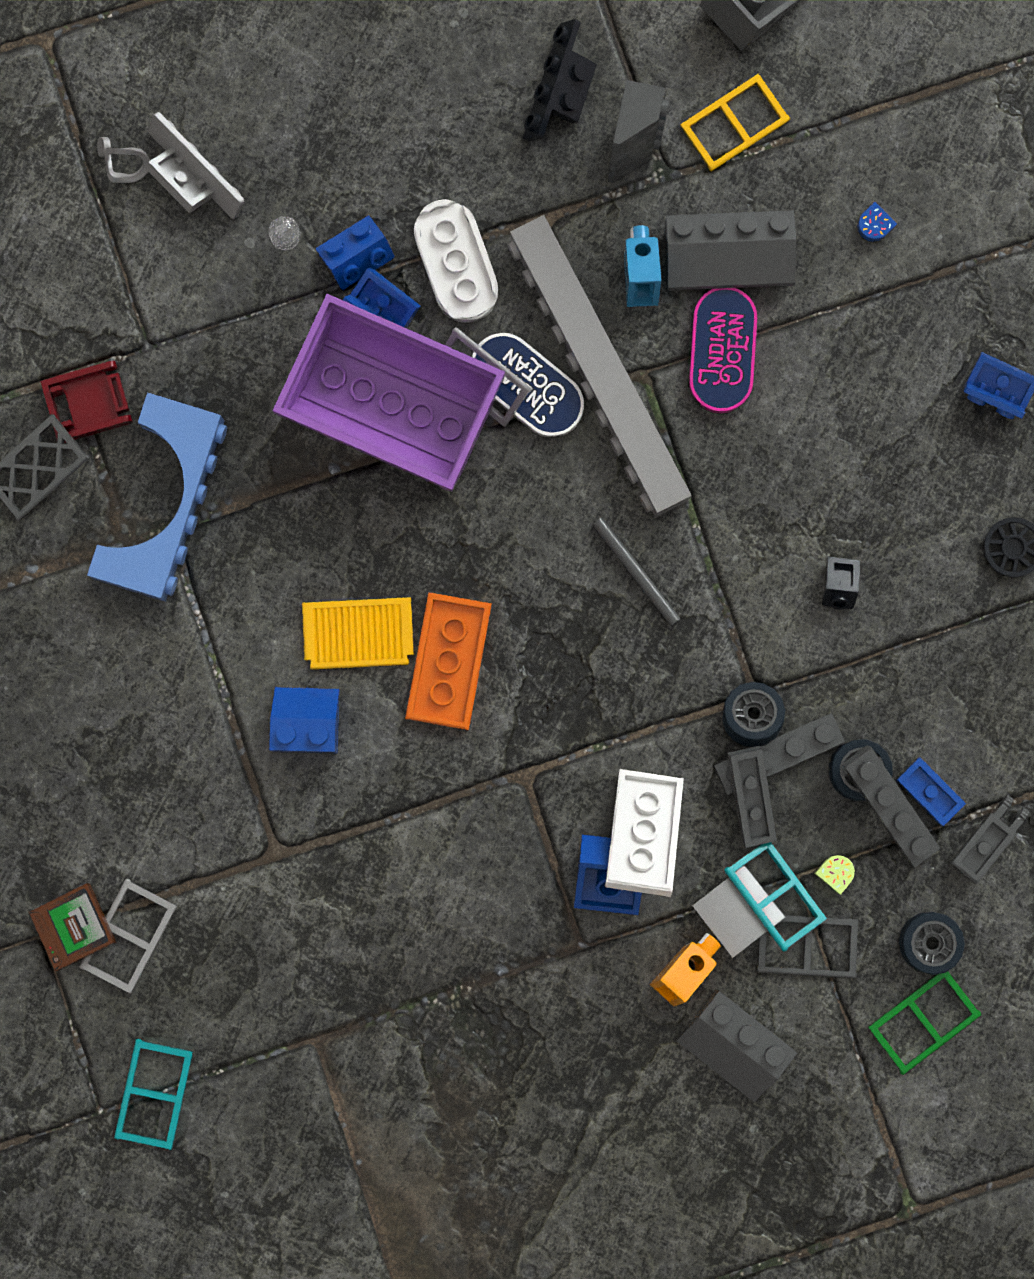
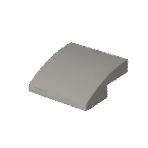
(732, 917)

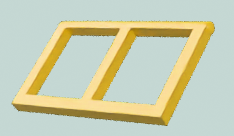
(722, 104)

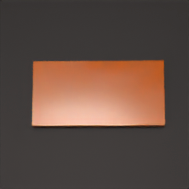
(448, 661)

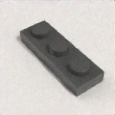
(752, 796)

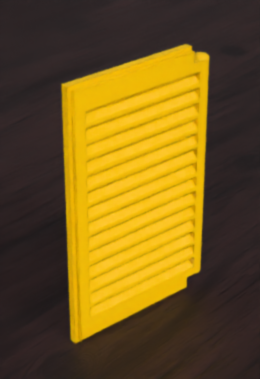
(358, 633)

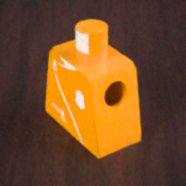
(677, 979)

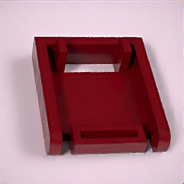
(92, 399)

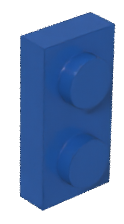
(930, 791)

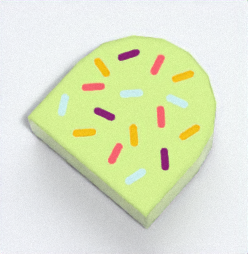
(836, 872)

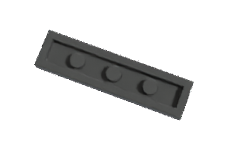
(791, 748)
(891, 806)

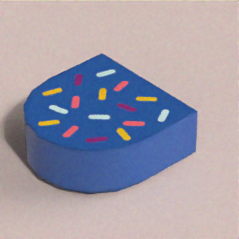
(875, 223)

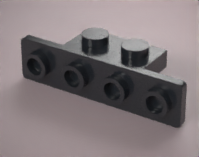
(563, 83)

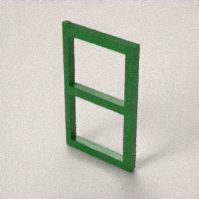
(939, 1041)

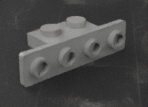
(187, 172)

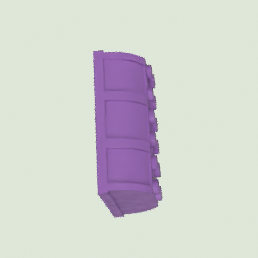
(389, 392)

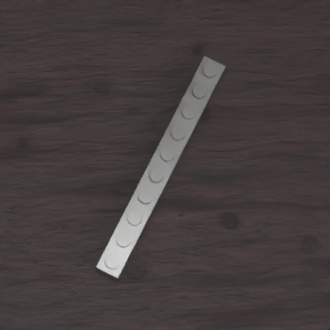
(599, 367)

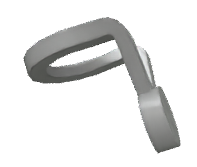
(104, 150)

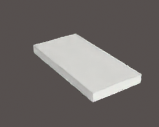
(644, 833)

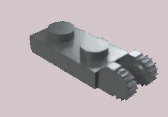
(988, 842)

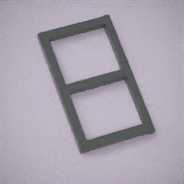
(851, 973)

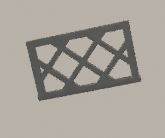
(61, 474)

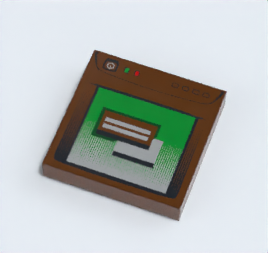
(72, 927)

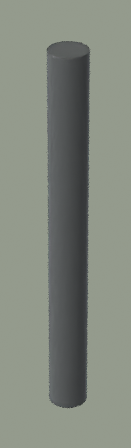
(636, 571)

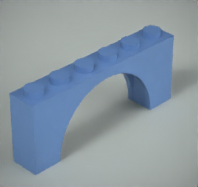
(152, 564)

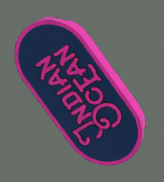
(723, 349)

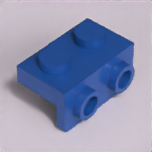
(355, 251)
(383, 299)
(999, 386)

